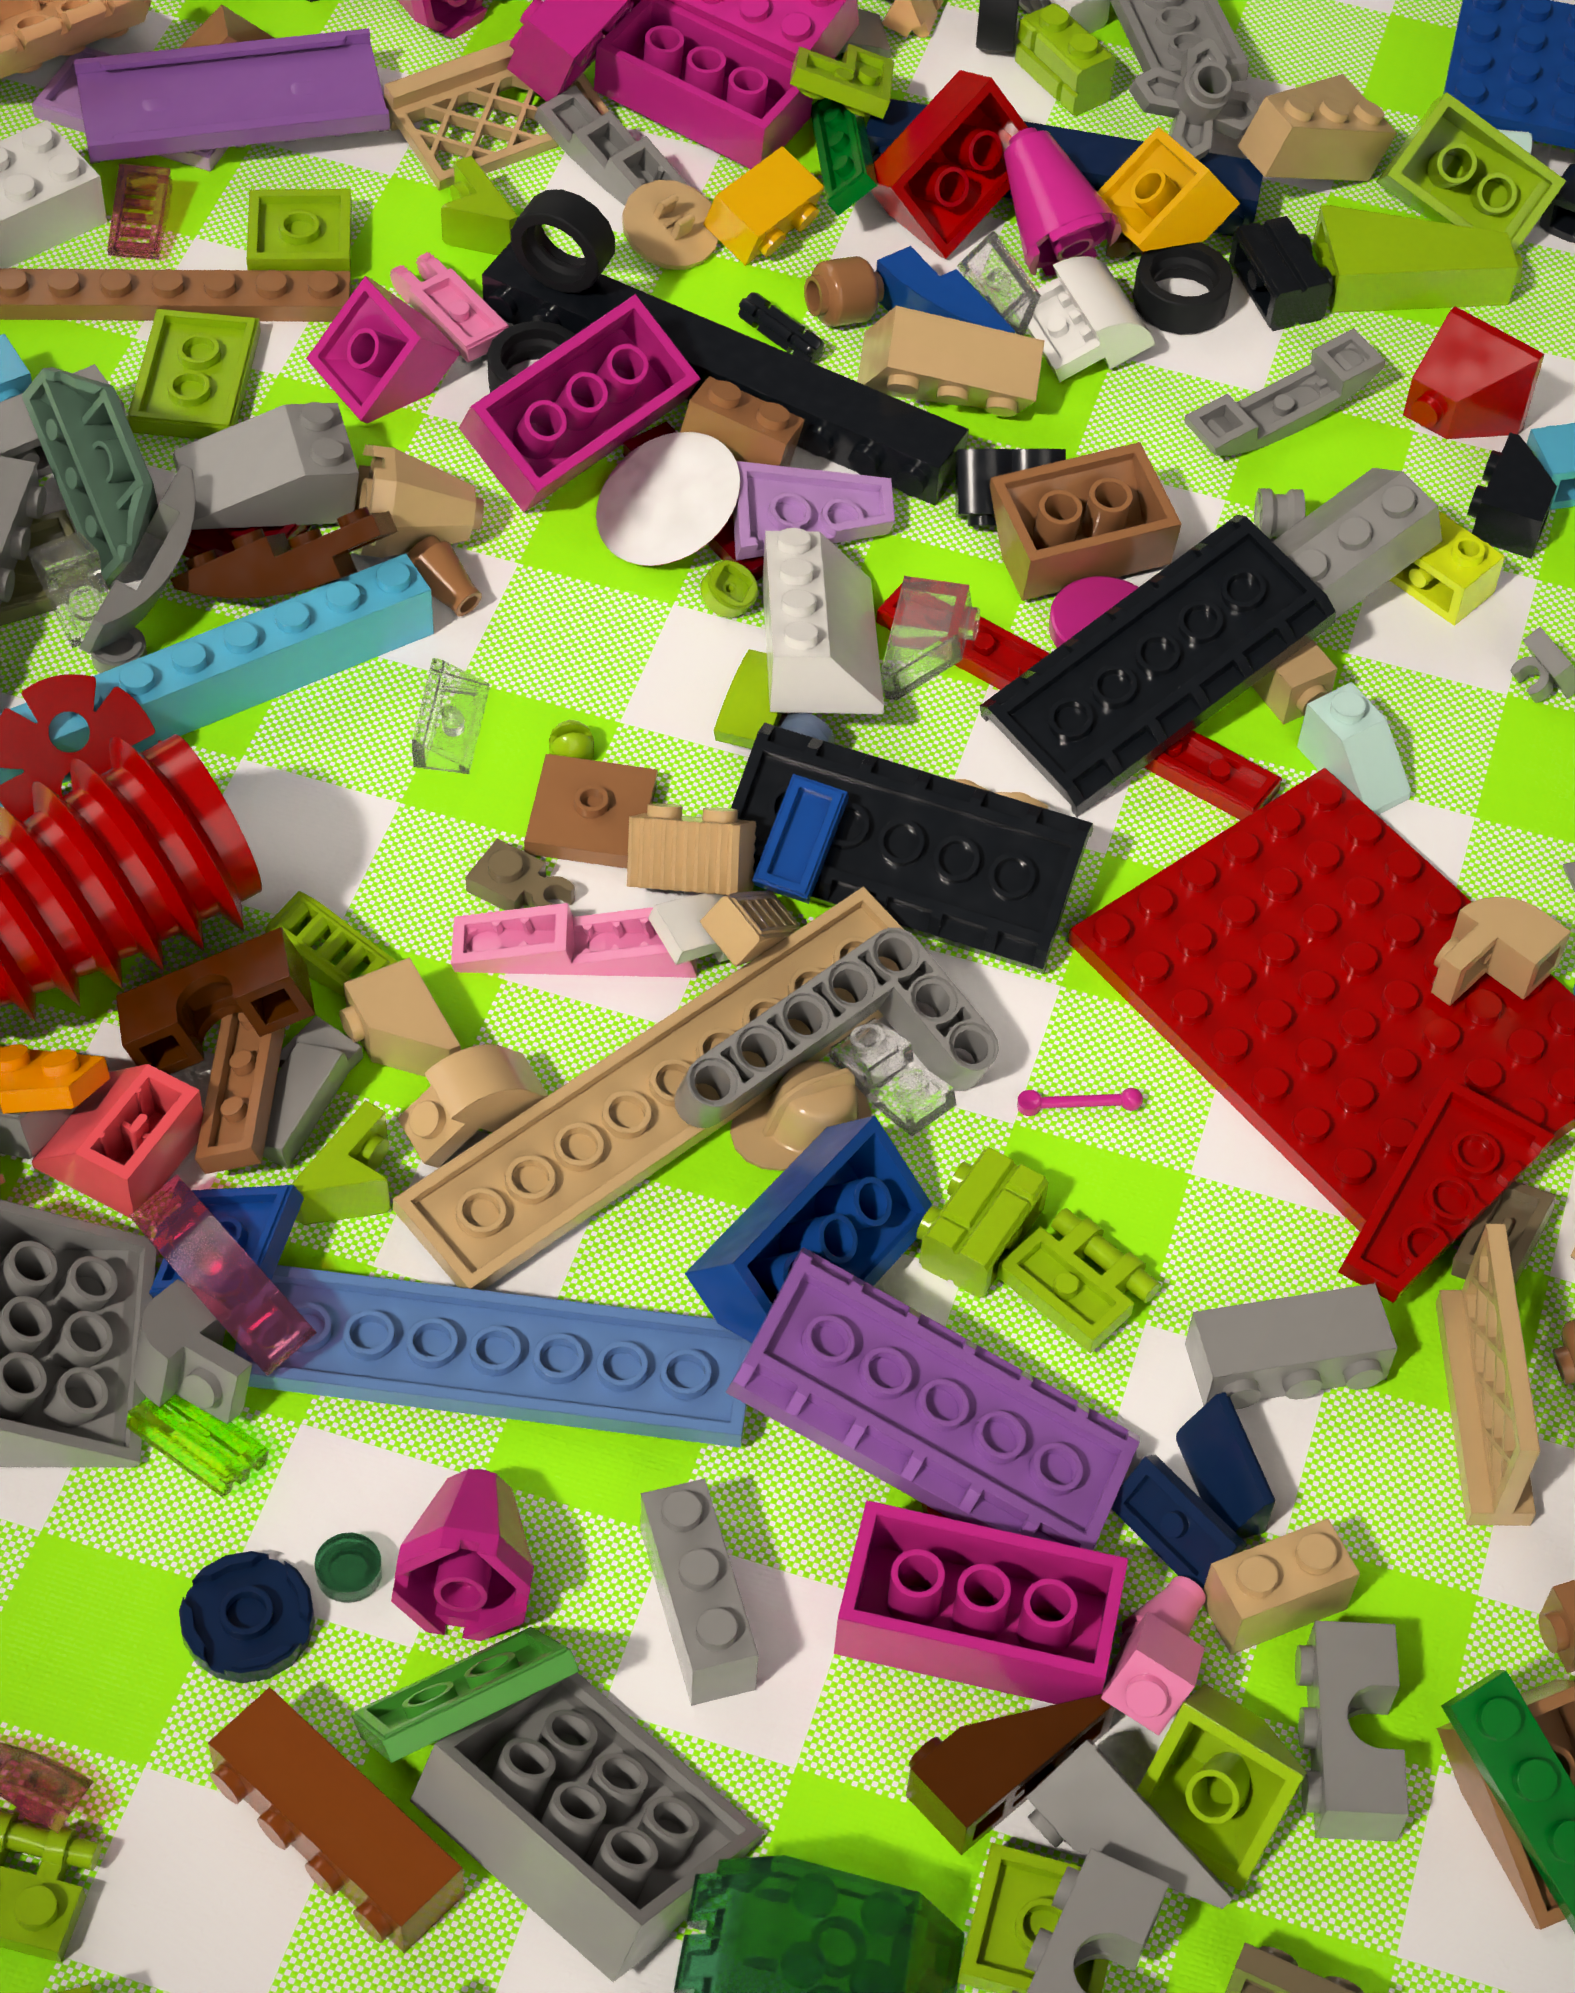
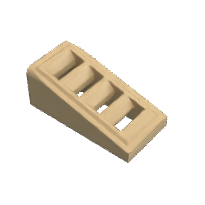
(748, 924)

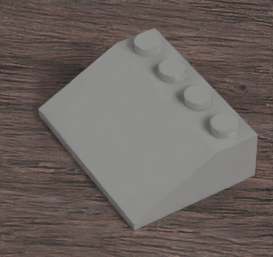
(69, 1339)
(583, 1819)

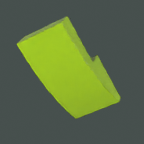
(746, 703)

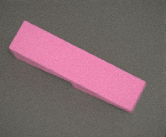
(558, 944)

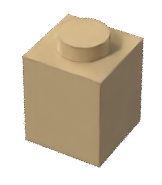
(1297, 682)

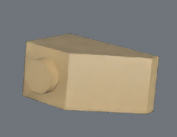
(397, 1019)

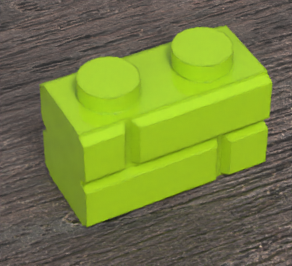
(1065, 59)
(981, 1221)

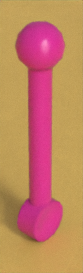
(1030, 1102)

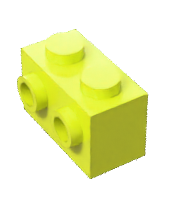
(1453, 574)

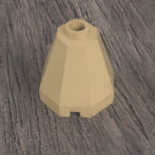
(419, 500)

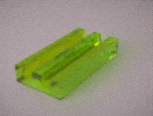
(190, 1443)

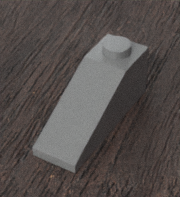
(1101, 1810)

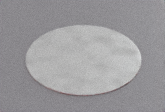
(668, 498)

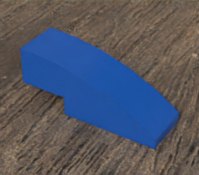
(916, 286)

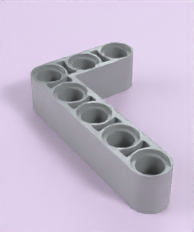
(830, 1018)

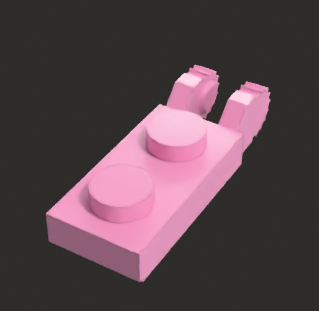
(450, 305)

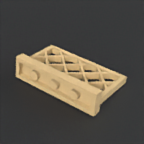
(462, 81)
(1489, 1388)

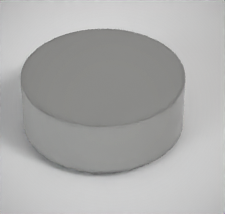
(122, 651)

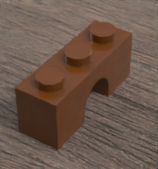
(170, 1016)

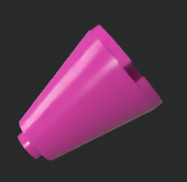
(1054, 203)

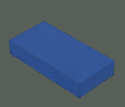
(800, 838)

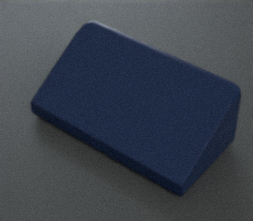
(1226, 1467)

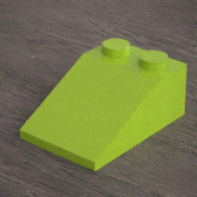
(1470, 173)

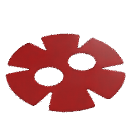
(28, 743)

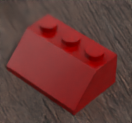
(949, 162)

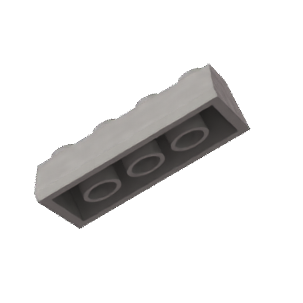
(1363, 536)

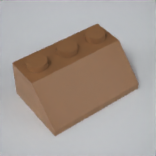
(1083, 520)

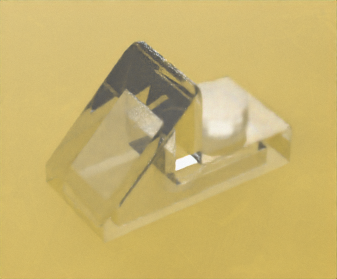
(72, 581)

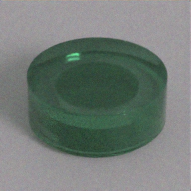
(348, 1567)

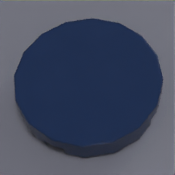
(247, 1617)

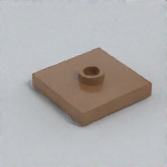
(586, 809)

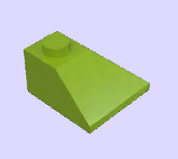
(1222, 1783)

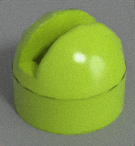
(572, 740)

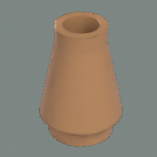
(445, 575)

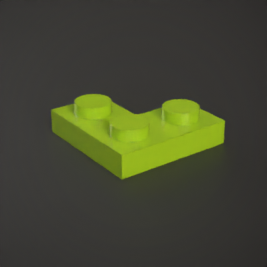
(858, 81)

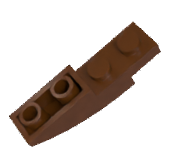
(269, 567)

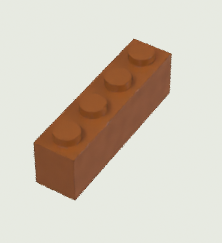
(336, 1821)

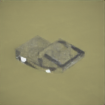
(892, 1078)

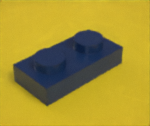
(1174, 1520)

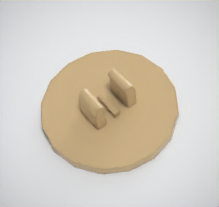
(666, 225)

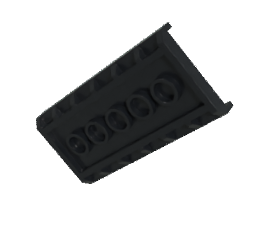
(1160, 662)
(927, 847)

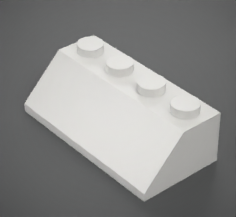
(818, 628)

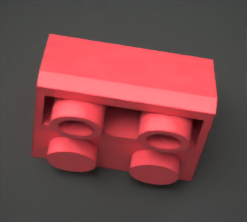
(125, 1138)

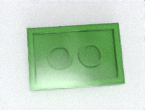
(463, 1693)

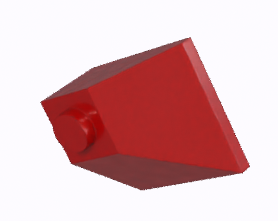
(1473, 381)

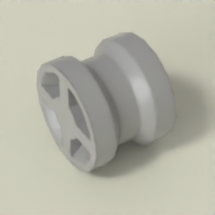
(1278, 512)

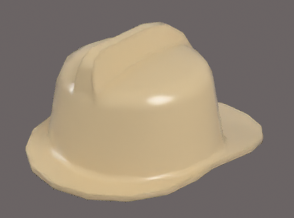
(796, 1113)

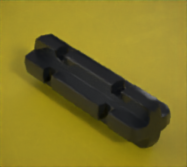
(780, 328)

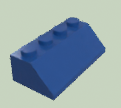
(839, 1198)

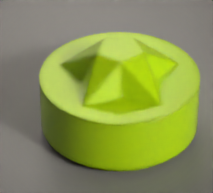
(729, 589)

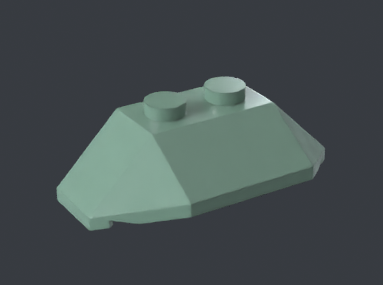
(93, 463)

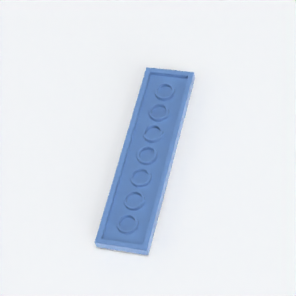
(511, 1357)

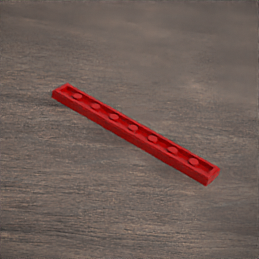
(1191, 763)

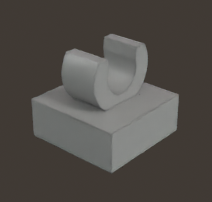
(1548, 663)

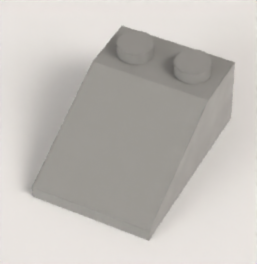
(274, 470)

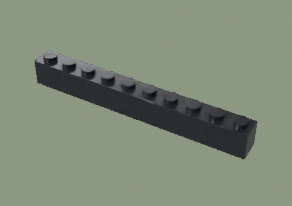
(841, 417)

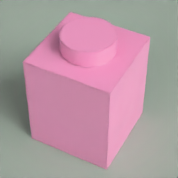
(1153, 1673)

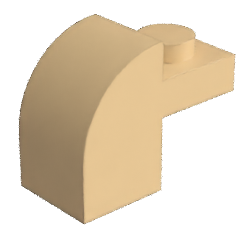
(1499, 938)
(468, 1093)

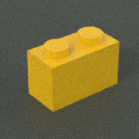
(764, 206)

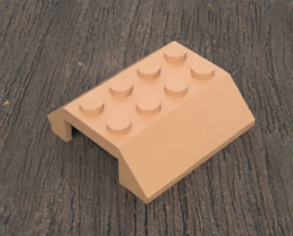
(50, 28)

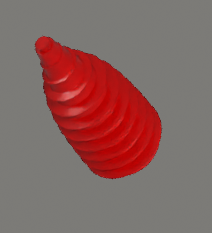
(116, 870)

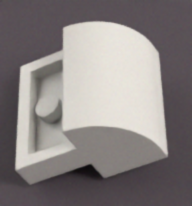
(1086, 319)

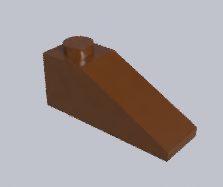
(994, 1764)

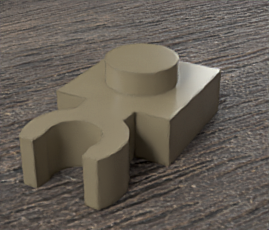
(515, 878)

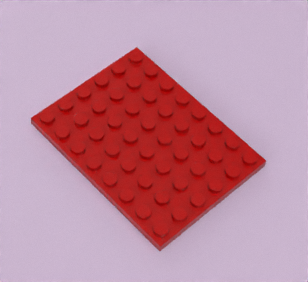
(1303, 986)

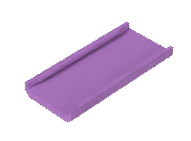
(230, 95)
(931, 1410)

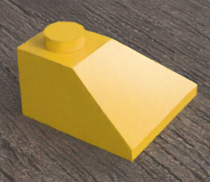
(1166, 196)

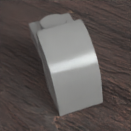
(185, 1356)

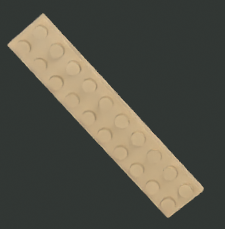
(616, 1118)

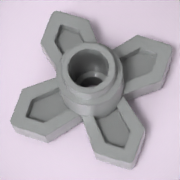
(1196, 99)

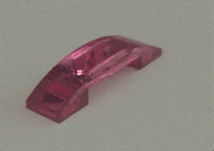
(222, 1275)

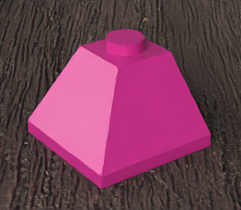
(381, 353)

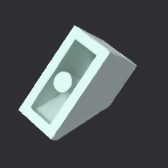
(1355, 746)

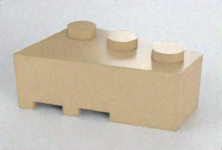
(1318, 133)
(950, 362)

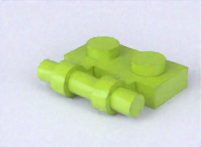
(1067, 1288)
(40, 1908)

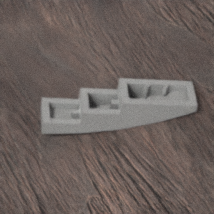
(603, 145)

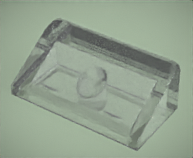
(1001, 281)
(449, 719)

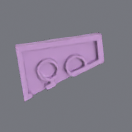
(814, 500)

